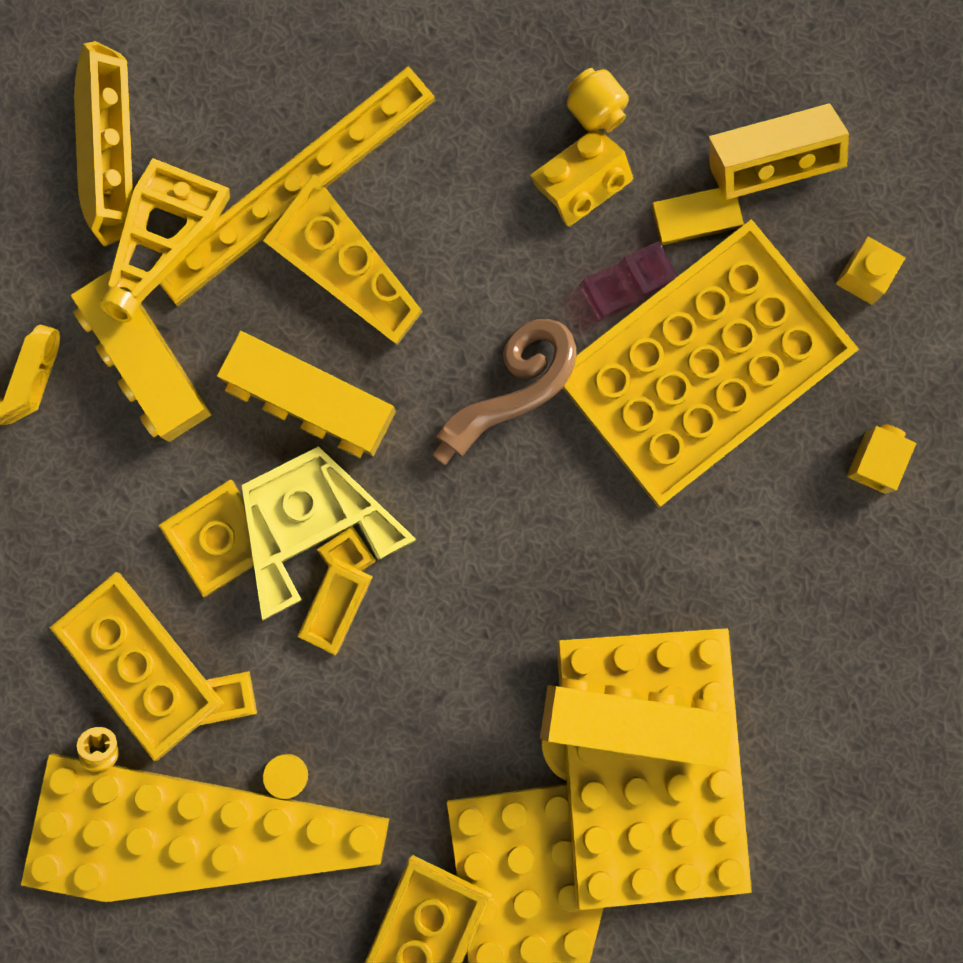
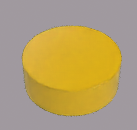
(285, 776)

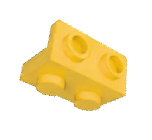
(583, 176)

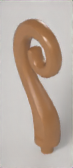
(476, 418)

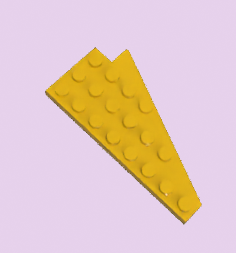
(522, 856)

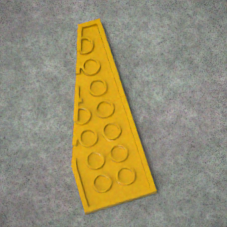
(162, 834)

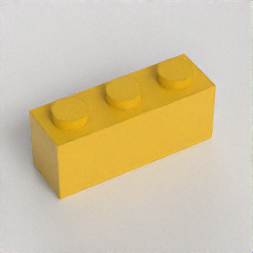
(778, 151)

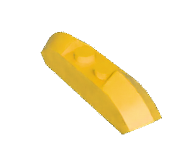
(103, 140)

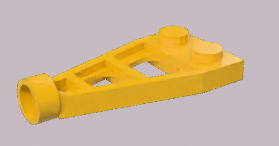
(176, 193)

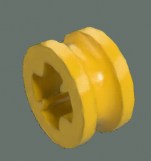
(97, 737)

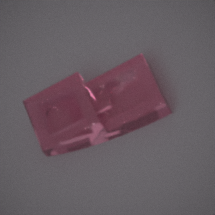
(628, 280)

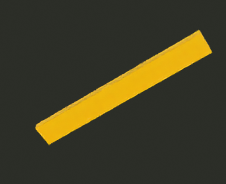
(325, 157)

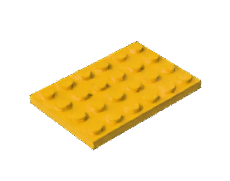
(706, 363)
(651, 823)

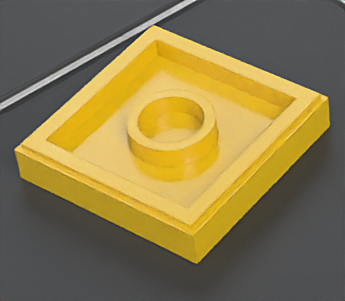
(212, 538)

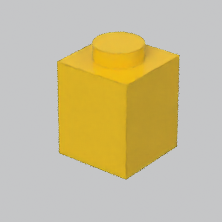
(870, 270)
(882, 458)

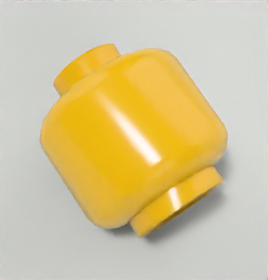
(597, 100)

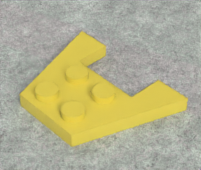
(302, 507)

